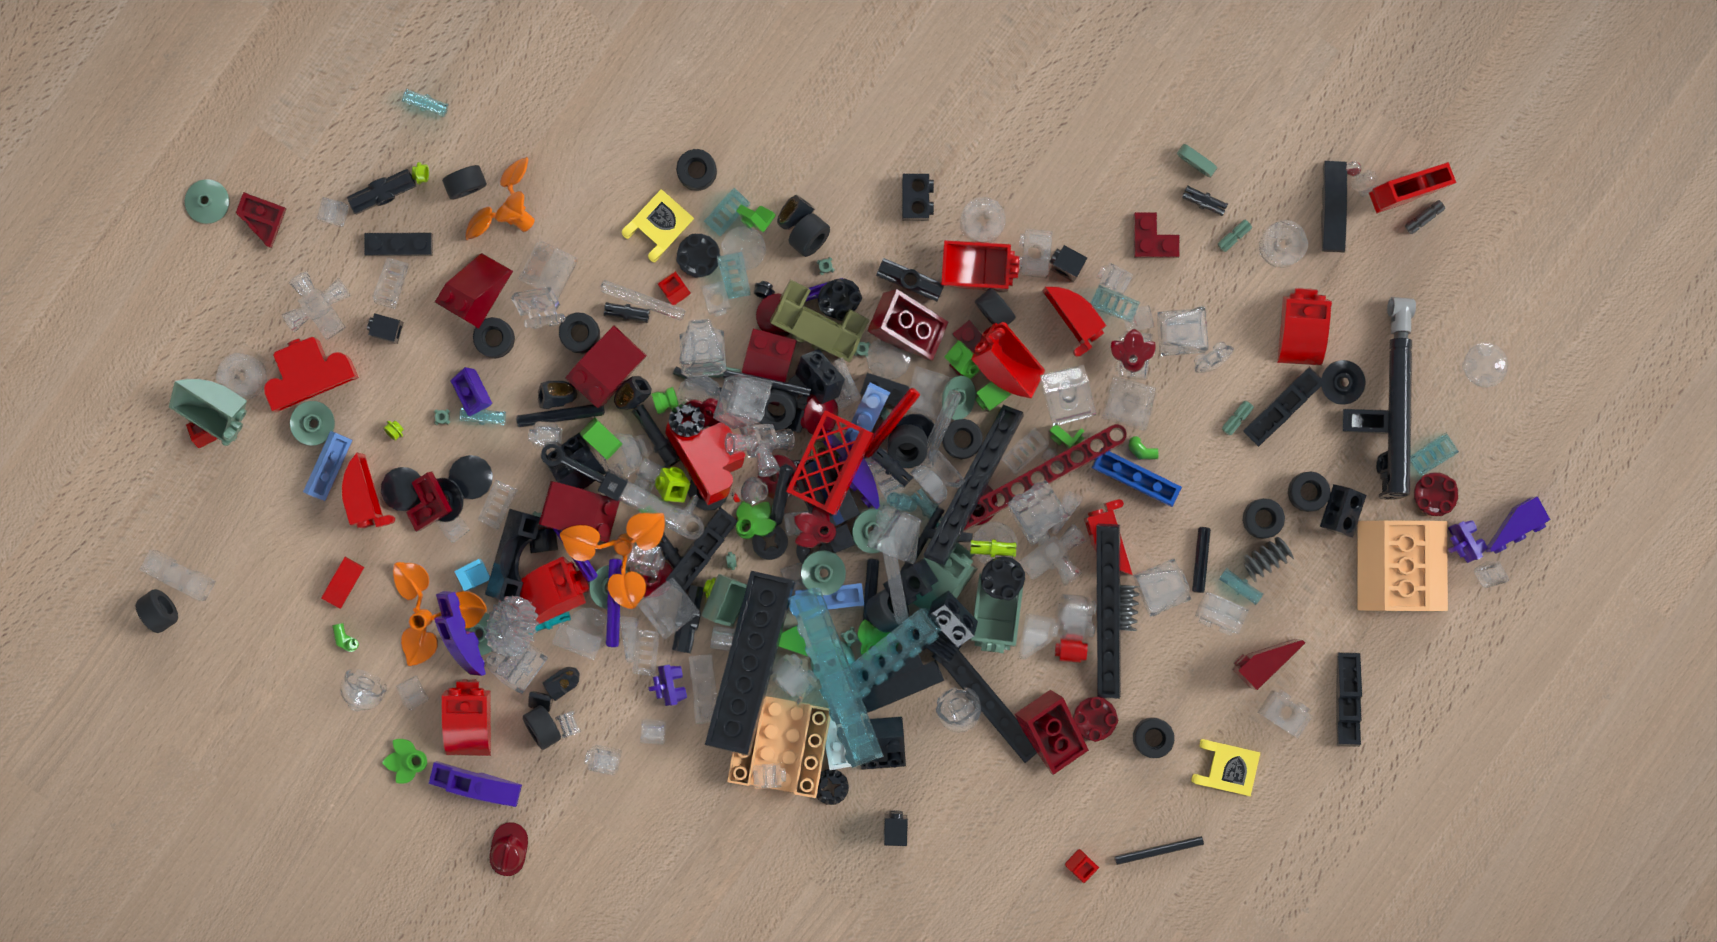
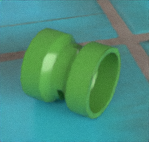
(665, 400)

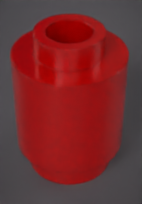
(1071, 650)

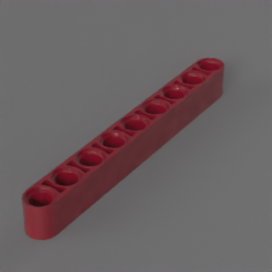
(1045, 469)

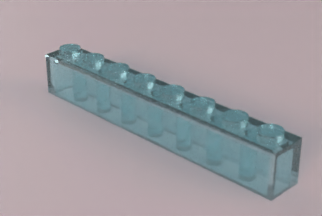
(835, 677)

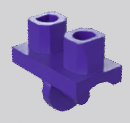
(1464, 542)
(667, 675)

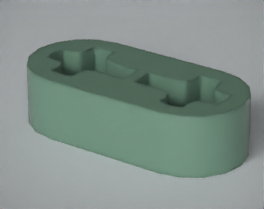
(1197, 160)

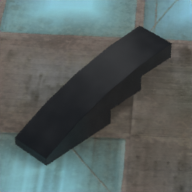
(1334, 206)
(1283, 406)
(702, 548)
(903, 686)
(1348, 699)

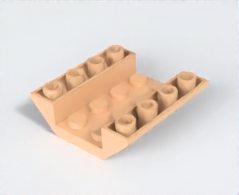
(1402, 566)
(787, 736)

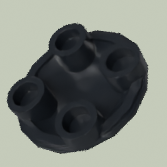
(698, 255)
(838, 297)
(472, 476)
(398, 489)
(1002, 578)

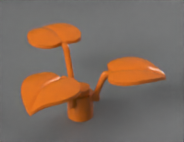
(512, 209)
(642, 528)
(415, 641)

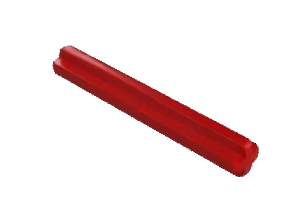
(892, 420)

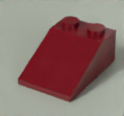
(474, 289)
(907, 325)
(769, 356)
(606, 367)
(573, 506)
(1262, 664)
(1052, 731)

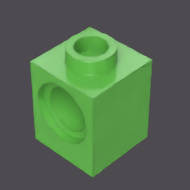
(991, 396)

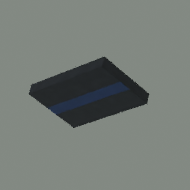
(848, 507)

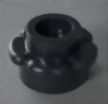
(763, 289)

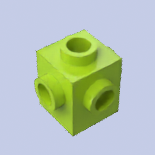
(672, 484)

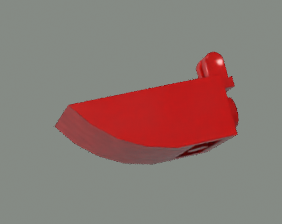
(979, 265)
(1077, 315)
(1304, 327)
(1007, 361)
(361, 497)
(1108, 517)
(554, 589)
(466, 719)

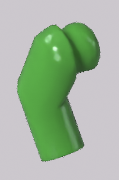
(1140, 450)
(342, 640)

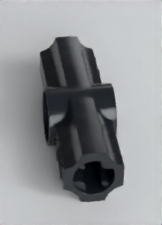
(381, 191)
(896, 273)
(685, 635)

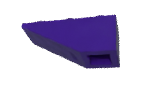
(1520, 520)

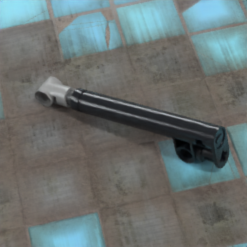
(1395, 463)

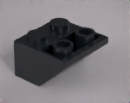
(579, 450)
(891, 741)

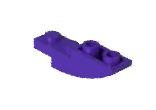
(863, 479)
(458, 641)
(475, 785)

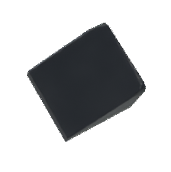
(796, 423)
(545, 541)
(537, 698)

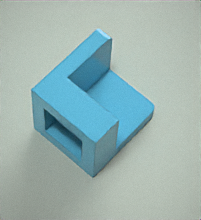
(472, 575)

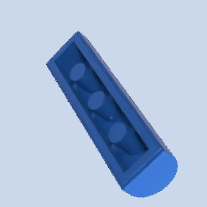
(1137, 478)

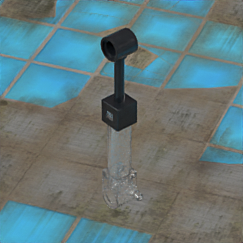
(619, 488)

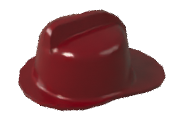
(508, 849)

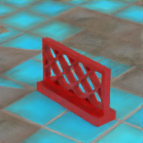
(847, 472)

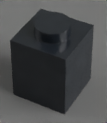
(385, 328)
(842, 539)

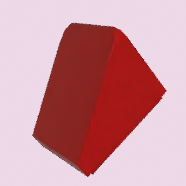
(674, 288)
(199, 436)
(1081, 865)

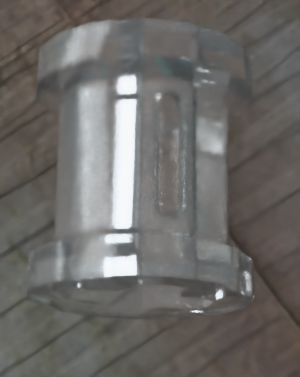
(568, 724)

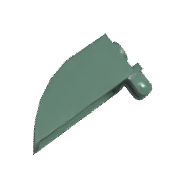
(209, 407)
(950, 577)
(725, 601)
(996, 621)

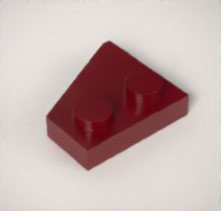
(261, 217)

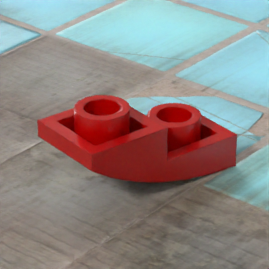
(342, 582)

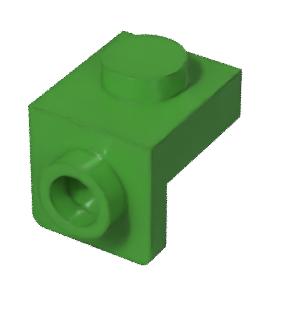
(758, 219)
(960, 359)
(1060, 437)

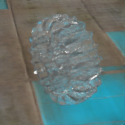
(511, 626)

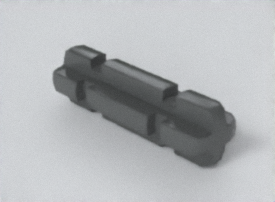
(1425, 217)

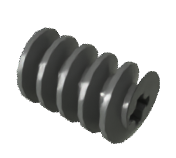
(1267, 557)
(1127, 603)

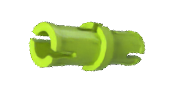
(993, 548)

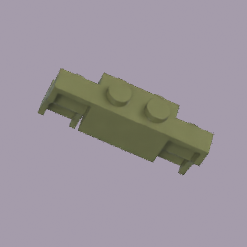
(815, 328)

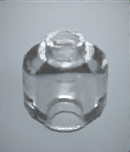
(543, 433)

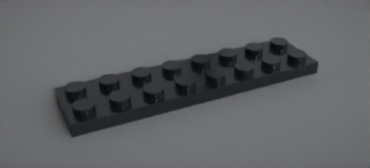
(750, 663)

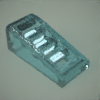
(721, 206)
(740, 266)
(1110, 293)
(1438, 460)

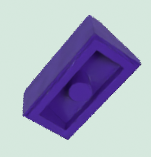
(471, 391)

